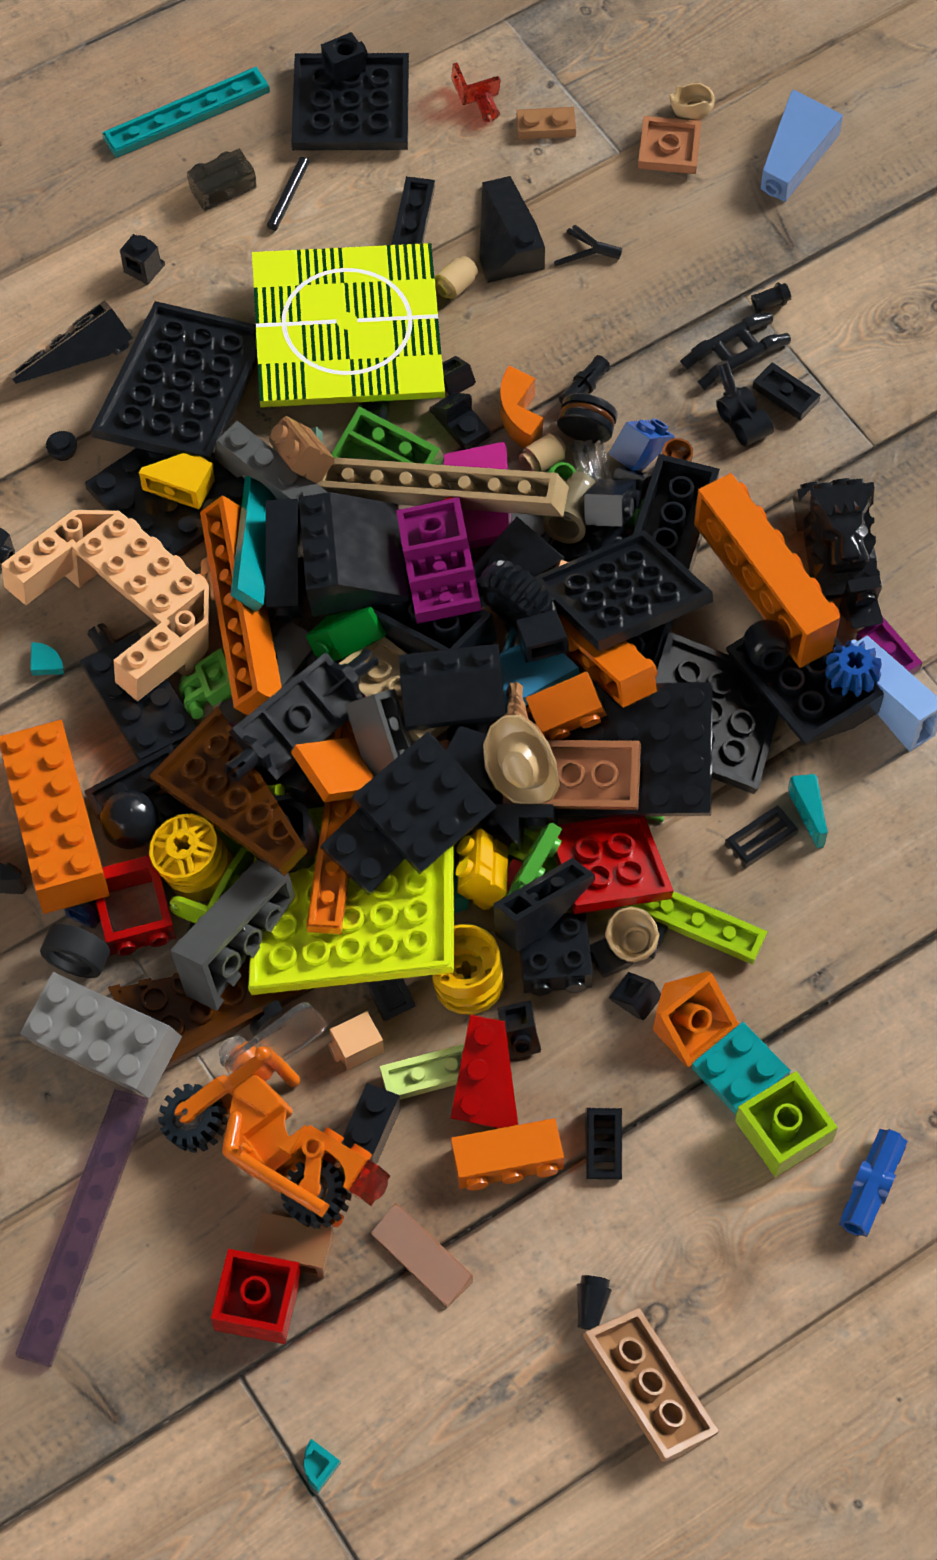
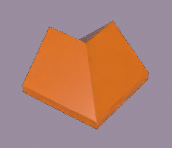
(693, 1016)

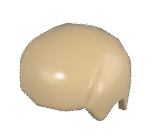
(692, 101)
(632, 934)

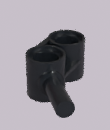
(739, 410)

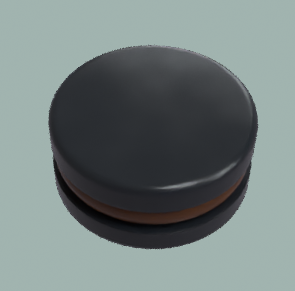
(587, 418)

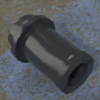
(772, 297)

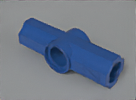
(873, 1182)

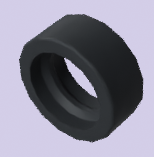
(75, 951)

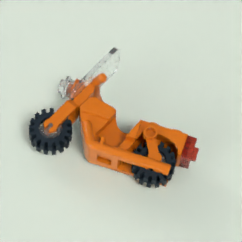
(257, 1129)

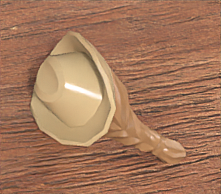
(520, 755)

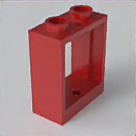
(156, 933)

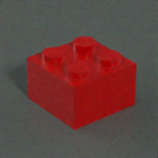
(256, 1296)

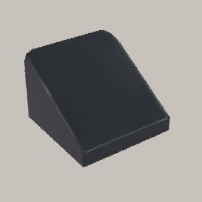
(457, 375)
(636, 995)

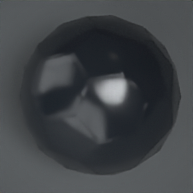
(129, 819)

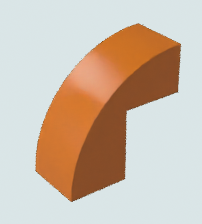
(515, 396)

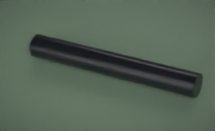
(288, 193)

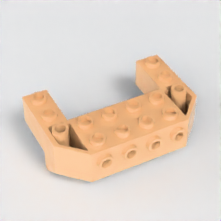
(138, 568)

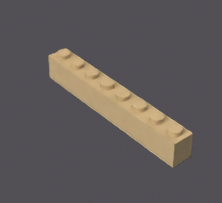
(428, 483)

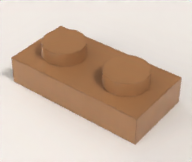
(546, 123)

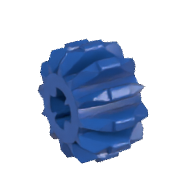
(853, 668)

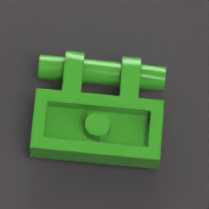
(206, 684)

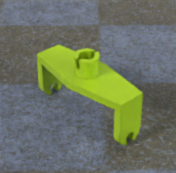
(193, 910)

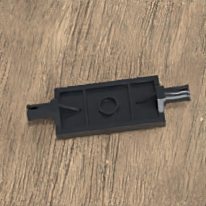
(298, 713)
(147, 723)

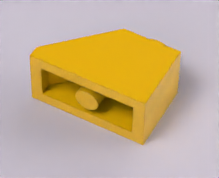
(179, 479)

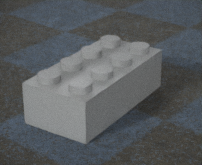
(101, 1035)

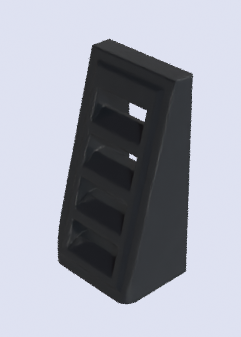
(603, 1114)

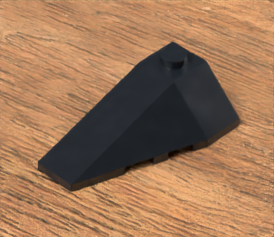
(508, 233)
(93, 337)

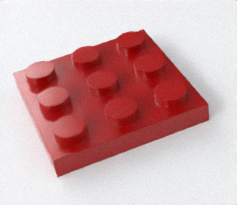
(622, 859)

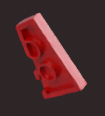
(485, 1077)

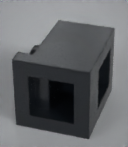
(146, 253)

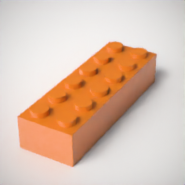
(766, 568)
(53, 817)

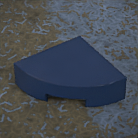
(84, 914)

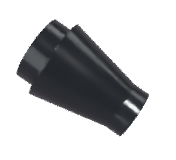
(592, 1300)

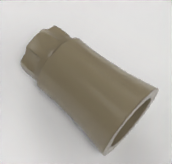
(571, 526)

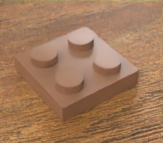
(669, 144)

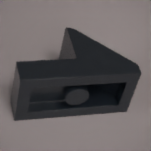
(460, 420)
(860, 602)
(513, 818)

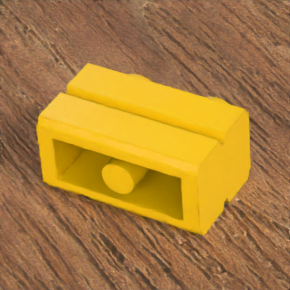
(482, 869)

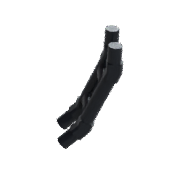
(742, 331)

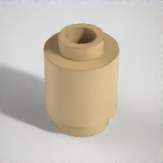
(455, 277)
(543, 454)

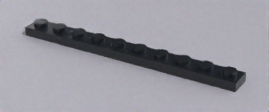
(409, 229)

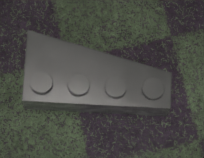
(231, 932)

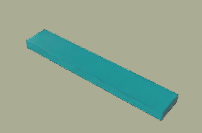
(186, 112)
(250, 556)

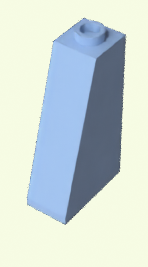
(907, 703)

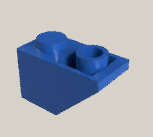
(640, 443)

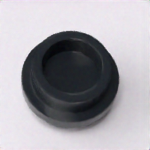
(61, 445)

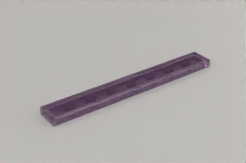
(82, 1228)

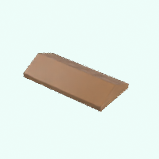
(651, 1385)

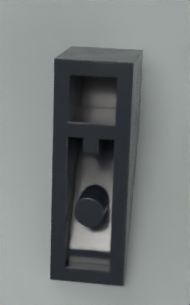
(540, 904)

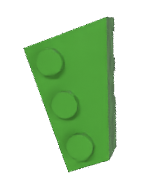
(377, 439)

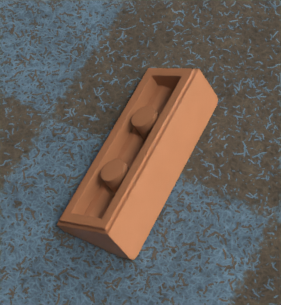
(422, 1255)

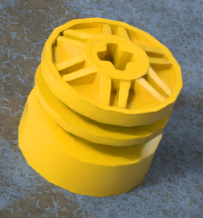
(190, 856)
(477, 956)

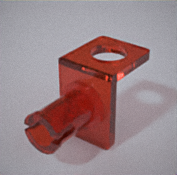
(478, 92)

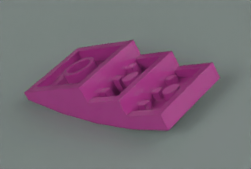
(438, 560)

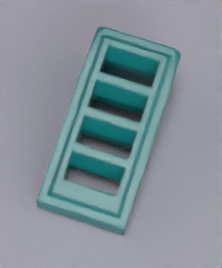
(807, 799)

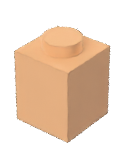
(355, 1041)

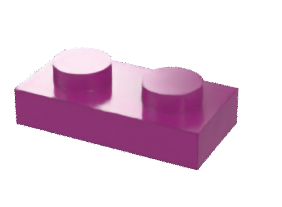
(893, 644)

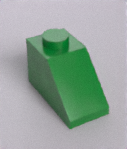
(345, 633)

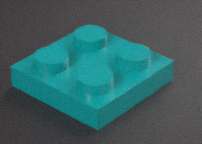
(739, 1067)

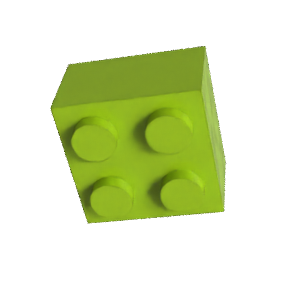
(786, 1124)

